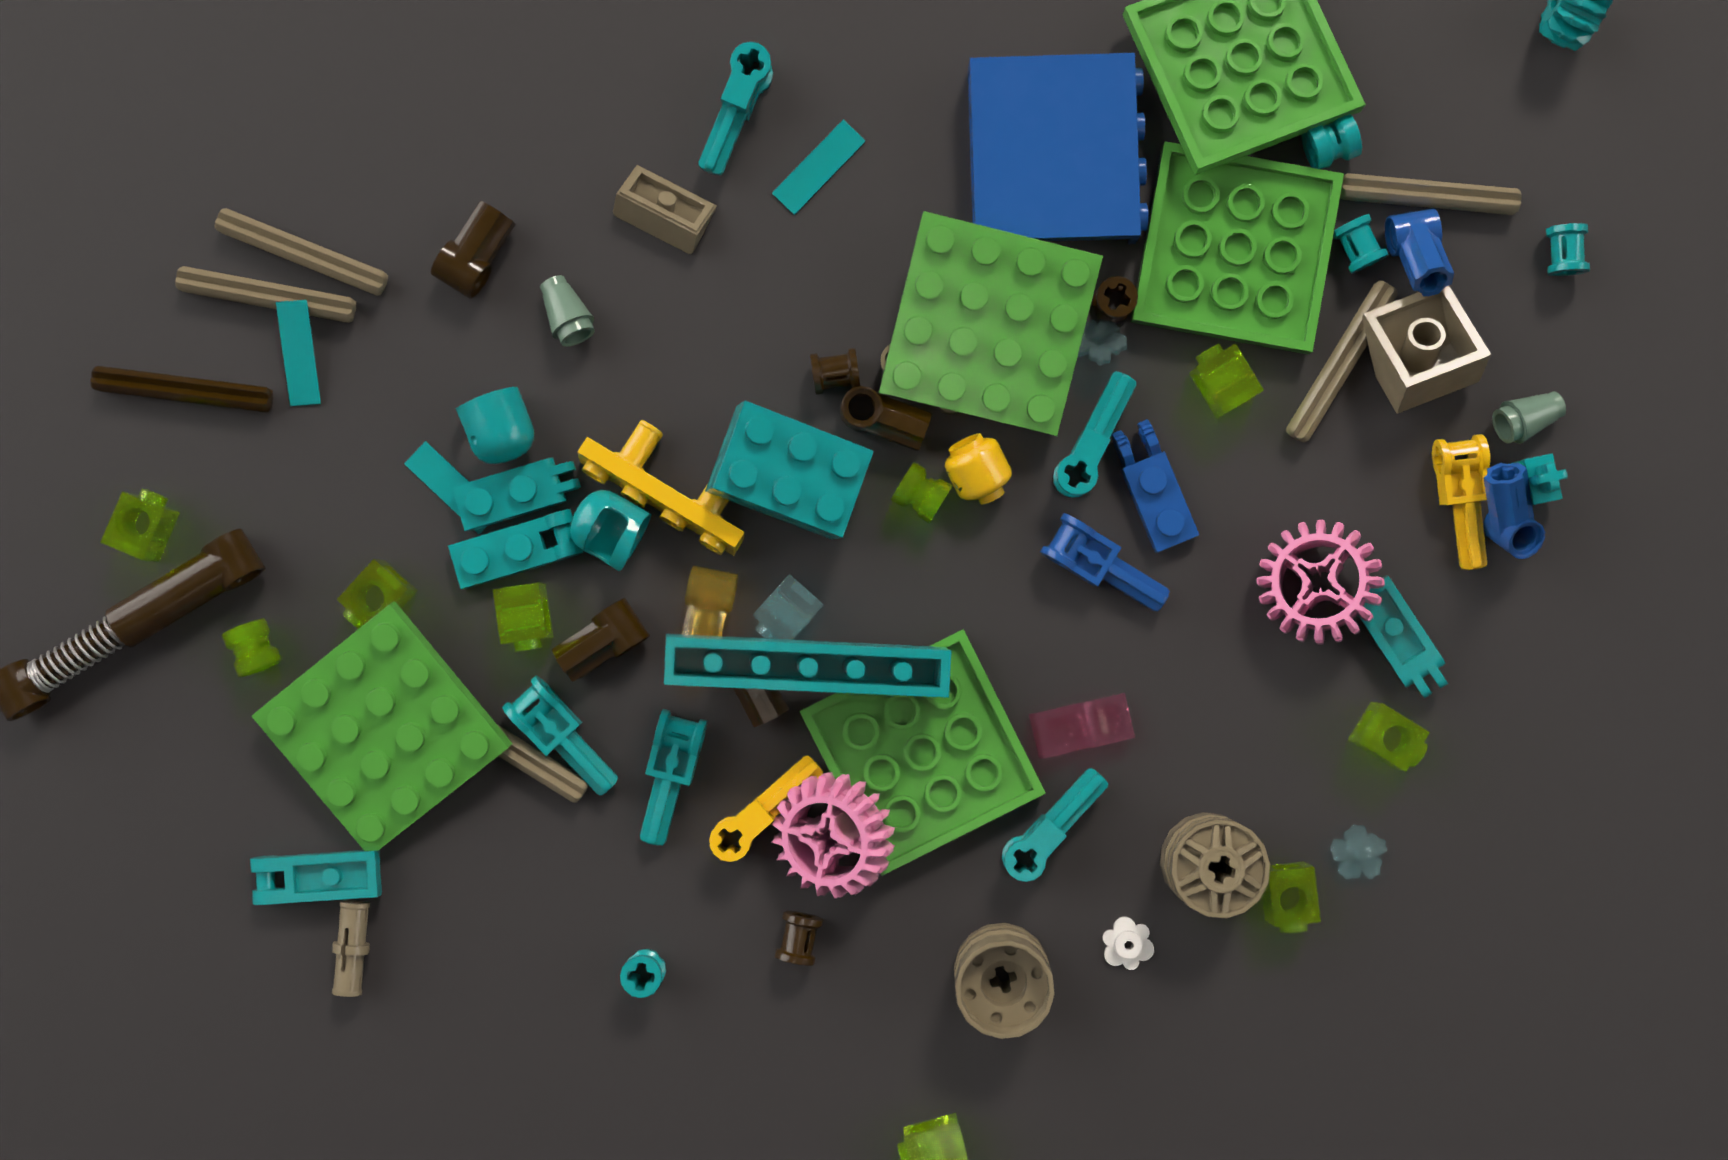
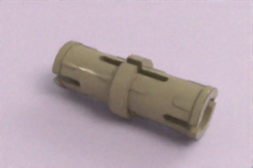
(351, 948)

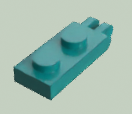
(513, 493)
(1403, 639)

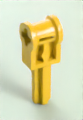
(1462, 486)
(760, 811)

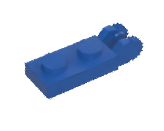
(1155, 490)

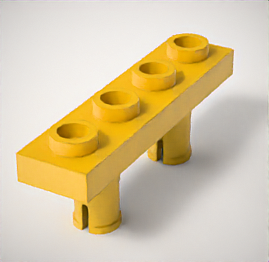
(641, 488)

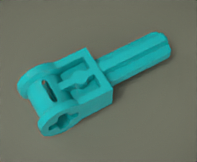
(737, 104)
(1095, 436)
(1544, 478)
(552, 727)
(672, 764)
(1050, 828)

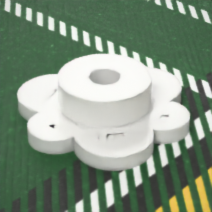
(1123, 931)

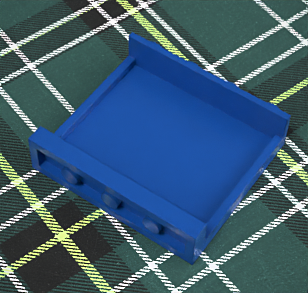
(1057, 146)

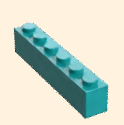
(807, 665)

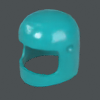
(497, 425)
(608, 527)

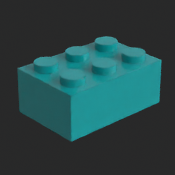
(789, 470)

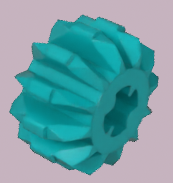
(1572, 21)

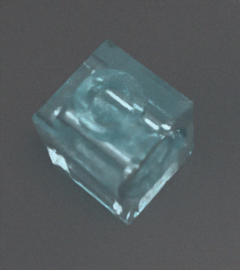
(787, 611)

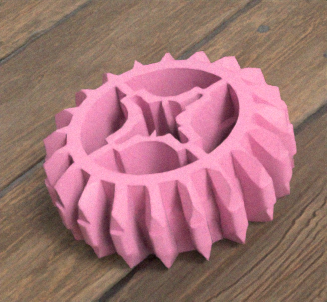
(1334, 563)
(846, 827)

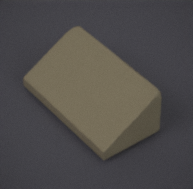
(663, 209)

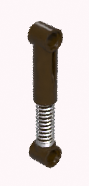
(220, 567)

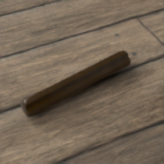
(181, 388)

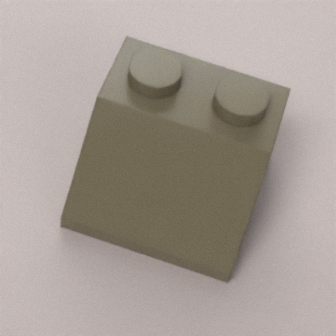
(1423, 348)

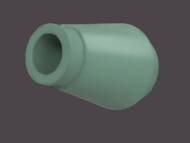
(566, 313)
(1525, 417)

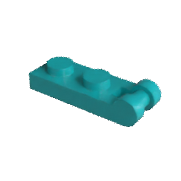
(512, 550)
(317, 877)

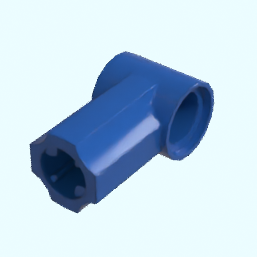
(1418, 243)
(1511, 511)

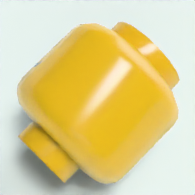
(978, 468)

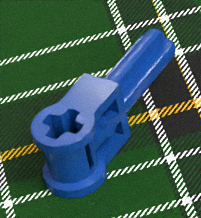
(1096, 559)

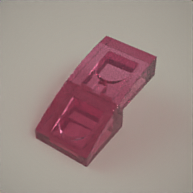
(1082, 725)

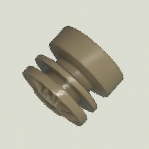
(1208, 839)
(1008, 1006)

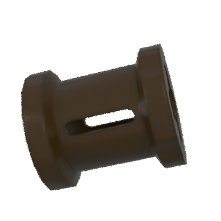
(1128, 298)
(835, 371)
(798, 938)

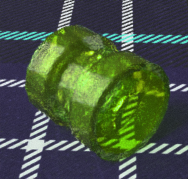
(921, 492)
(251, 647)

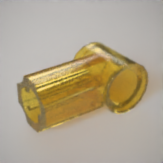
(709, 600)

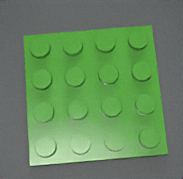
(1241, 72)
(1238, 250)
(990, 323)
(382, 729)
(931, 759)

